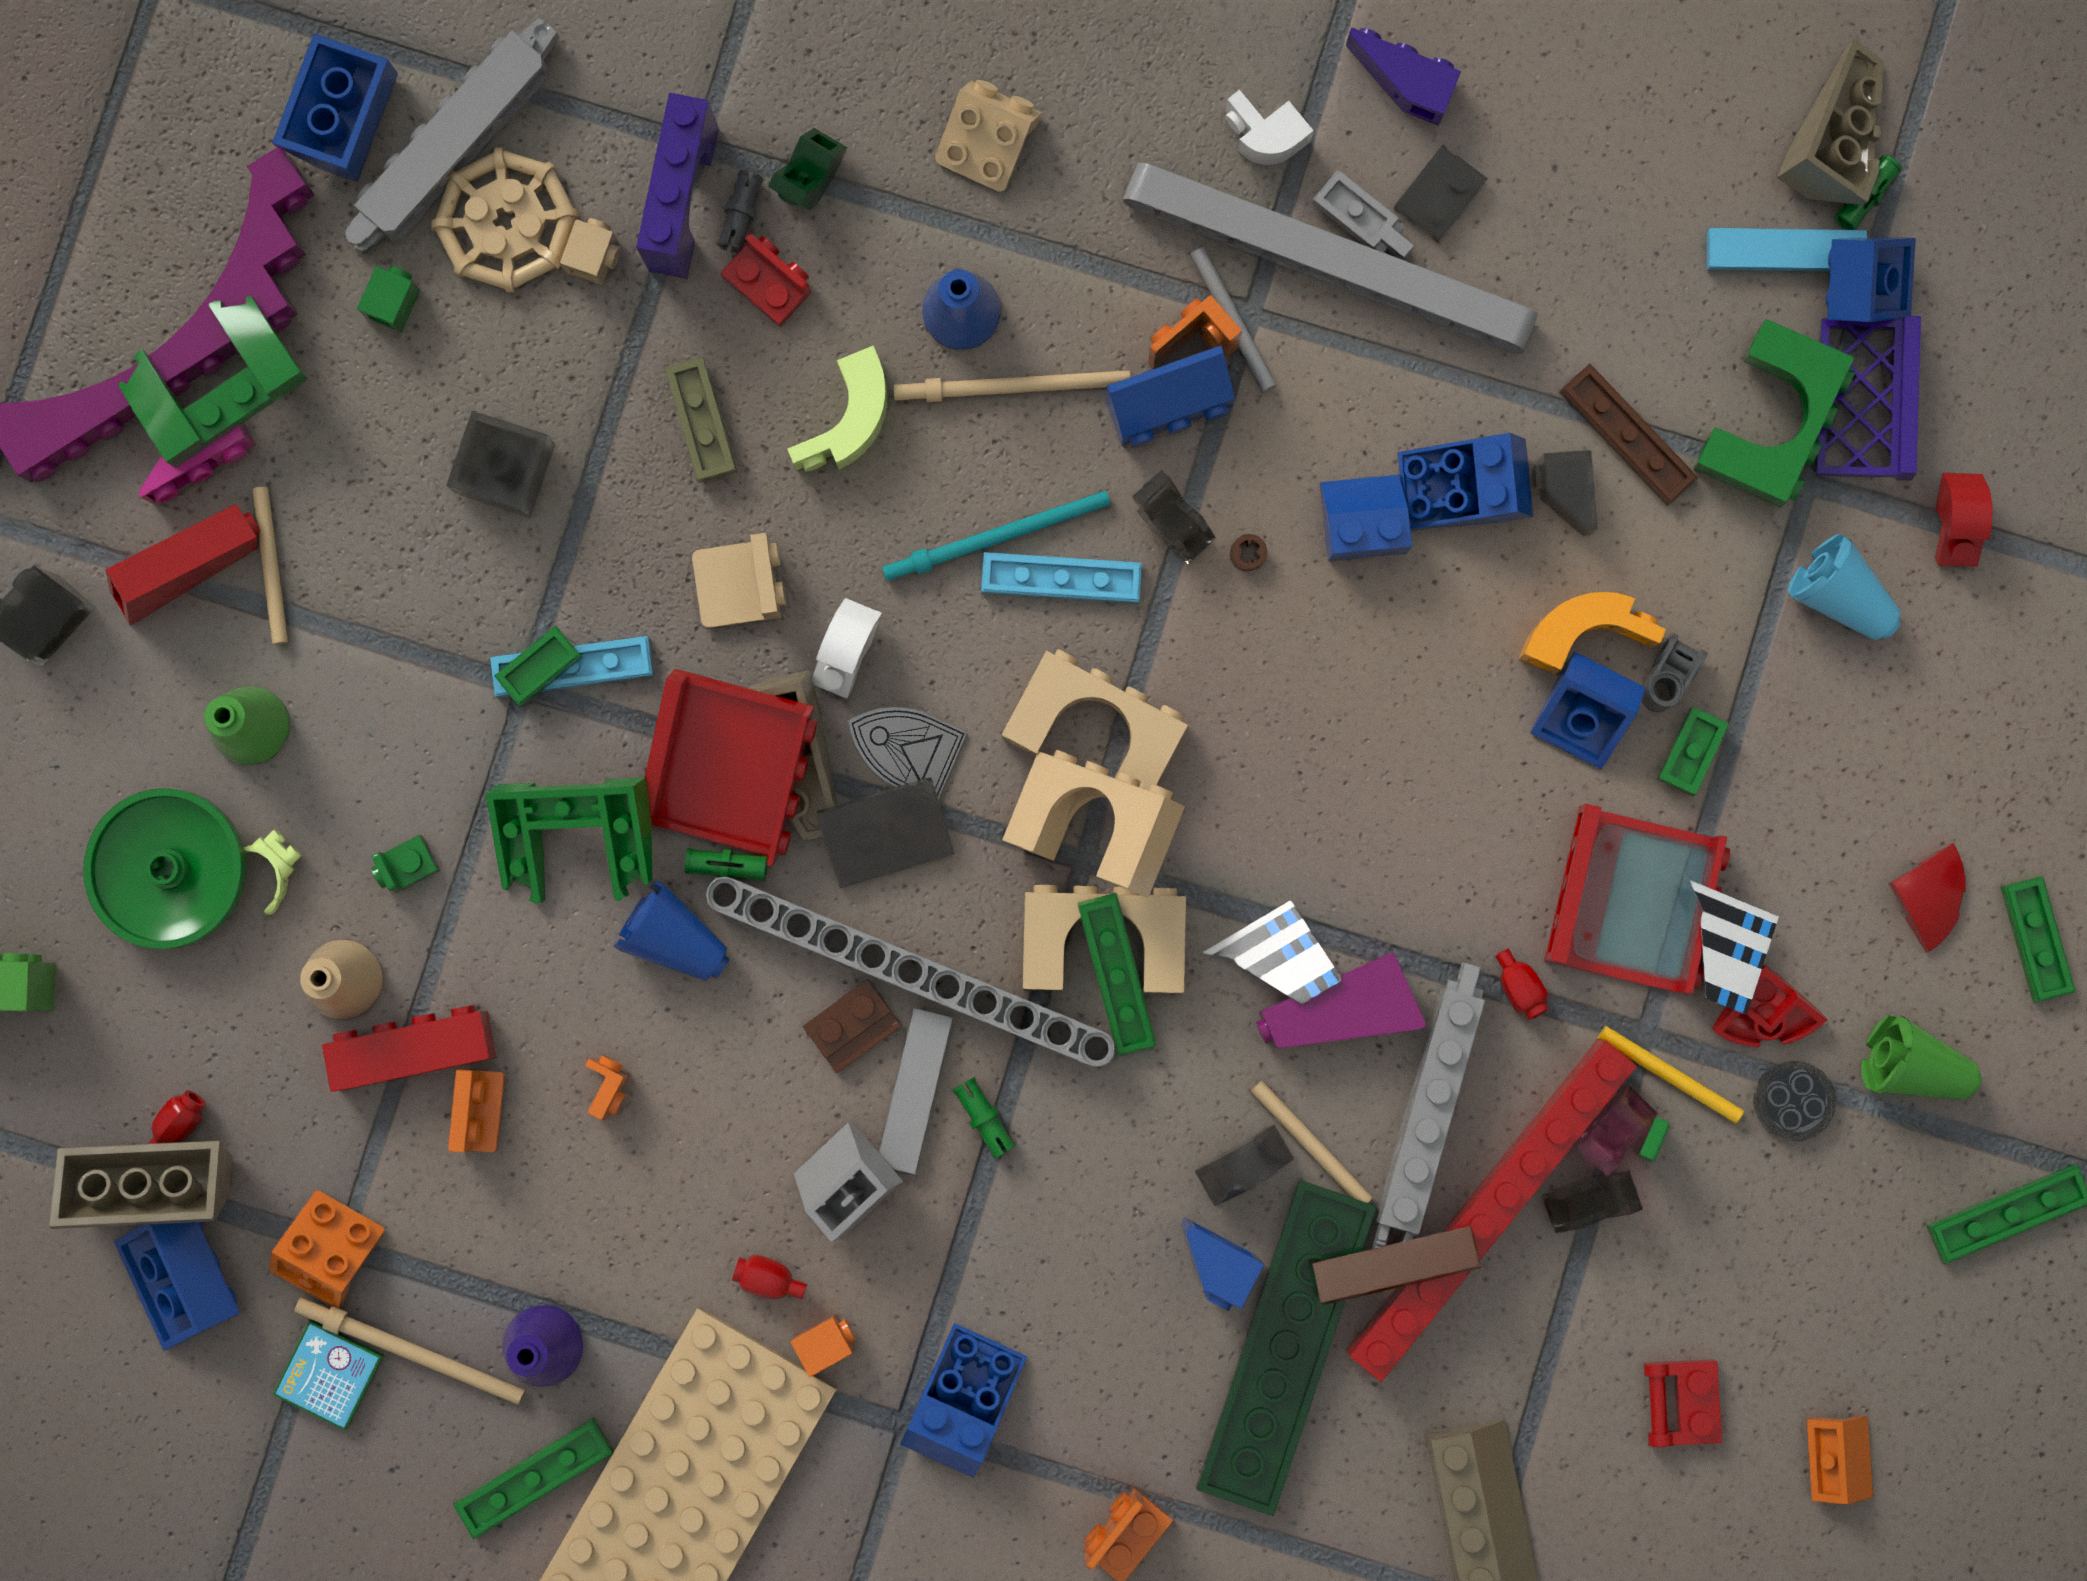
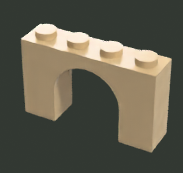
(1062, 684)
(1142, 817)
(1156, 918)

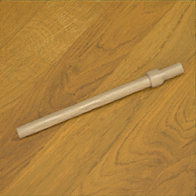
(934, 390)
(337, 1321)

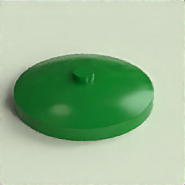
(164, 868)

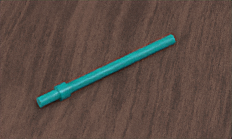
(922, 560)

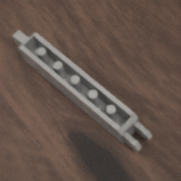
(453, 137)
(1430, 1107)

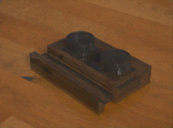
(1440, 193)

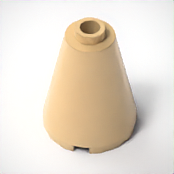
(342, 979)

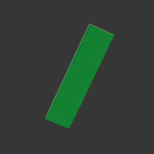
(1117, 974)
(2009, 1214)
(533, 1478)

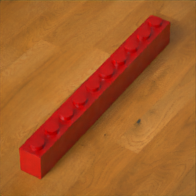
(1497, 1202)

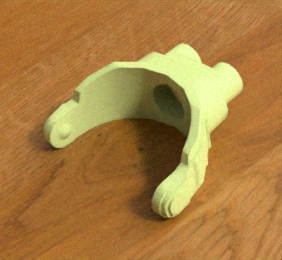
(282, 861)

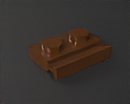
(852, 1026)

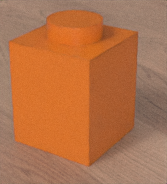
(824, 1344)

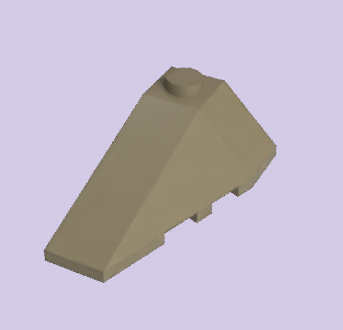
(1836, 143)
(818, 787)

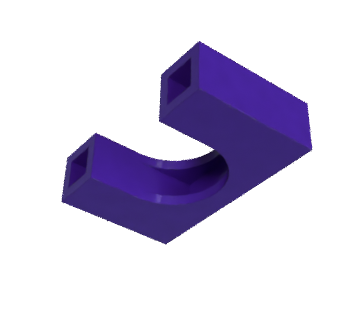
(684, 142)

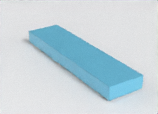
(1772, 248)
(1061, 578)
(600, 664)

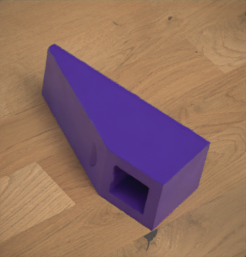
(1411, 80)

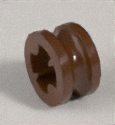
(1236, 551)

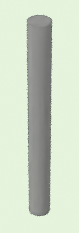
(1246, 342)

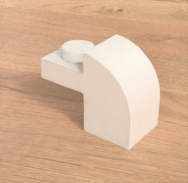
(1269, 139)
(844, 647)

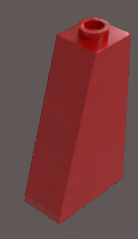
(180, 562)

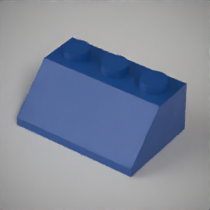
(335, 107)
(1170, 397)
(1221, 1266)
(177, 1280)

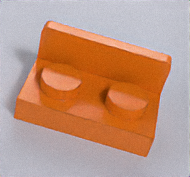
(476, 1111)

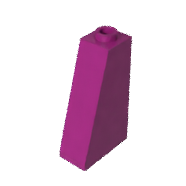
(1364, 1004)

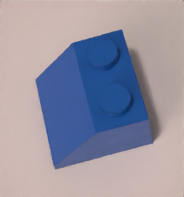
(1870, 278)
(1365, 518)
(1588, 710)

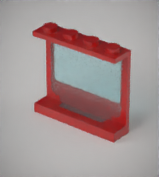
(1631, 900)

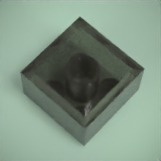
(501, 464)

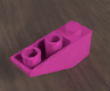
(166, 480)

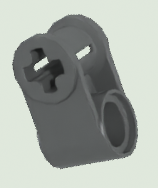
(1676, 668)

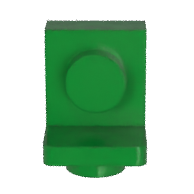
(404, 865)

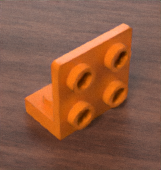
(1206, 315)
(325, 1249)
(1127, 1535)

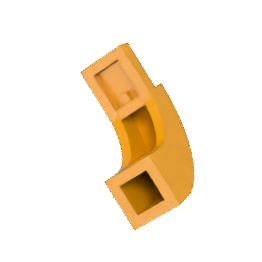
(1557, 631)

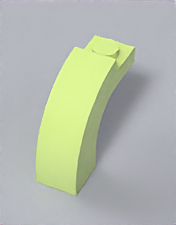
(861, 420)

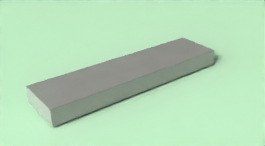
(915, 1090)

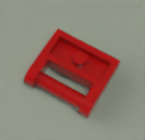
(1695, 1402)

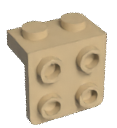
(986, 134)
(738, 583)

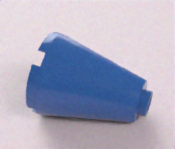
(961, 310)
(672, 936)

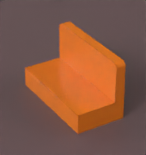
(1839, 1459)

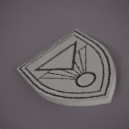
(906, 745)

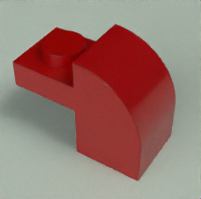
(1966, 518)

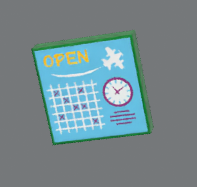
(328, 1375)

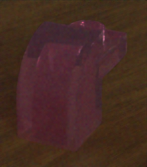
(1615, 1130)

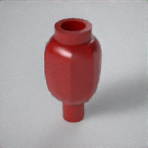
(1522, 986)
(177, 1118)
(766, 1278)

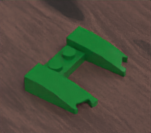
(187, 431)
(616, 805)

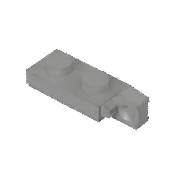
(1362, 216)

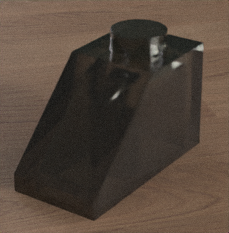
(1568, 487)

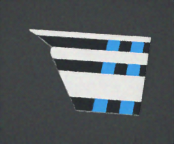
(1733, 946)
(1282, 954)

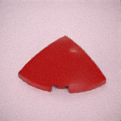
(1932, 896)
(1774, 1013)

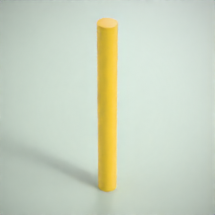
(1672, 1075)

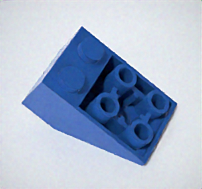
(1467, 482)
(964, 1400)

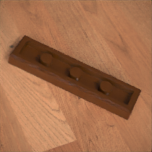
(1628, 434)
(1396, 1265)

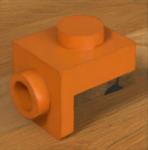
(609, 1097)

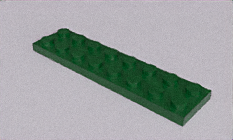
(1282, 1352)

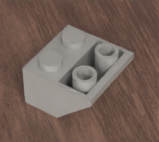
(844, 1182)

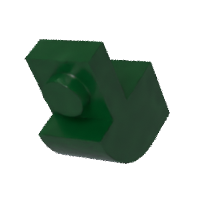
(809, 169)

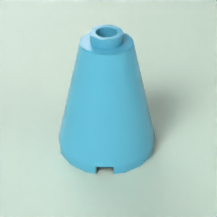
(1846, 590)

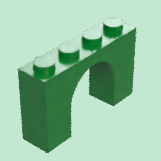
(1817, 377)

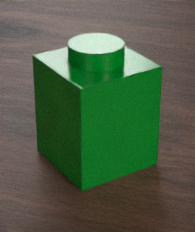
(389, 297)

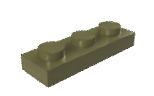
(700, 419)

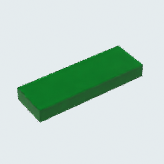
(2038, 939)

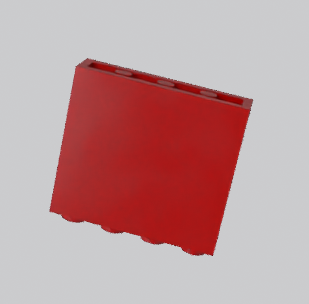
(727, 763)

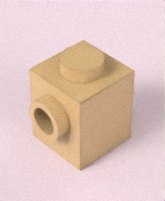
(590, 251)

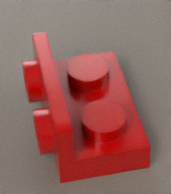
(767, 280)

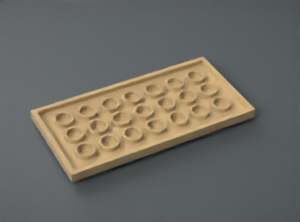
(695, 1462)

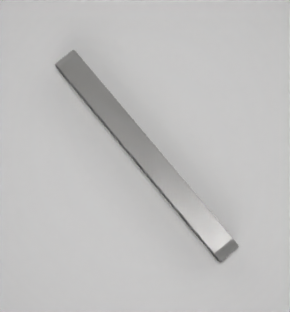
(1330, 258)
(890, 970)

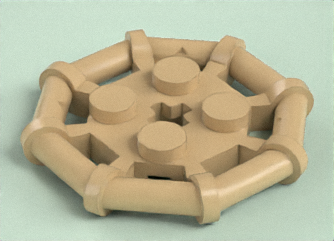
(483, 212)

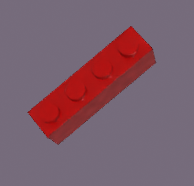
(408, 1050)

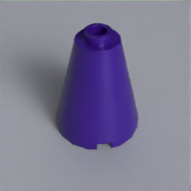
(542, 1345)

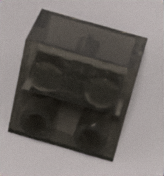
(40, 614)

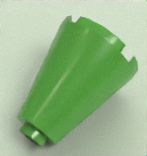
(247, 724)
(1916, 1063)

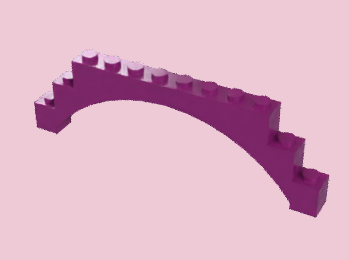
(61, 428)

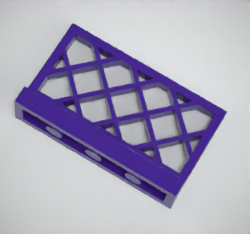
(1902, 407)

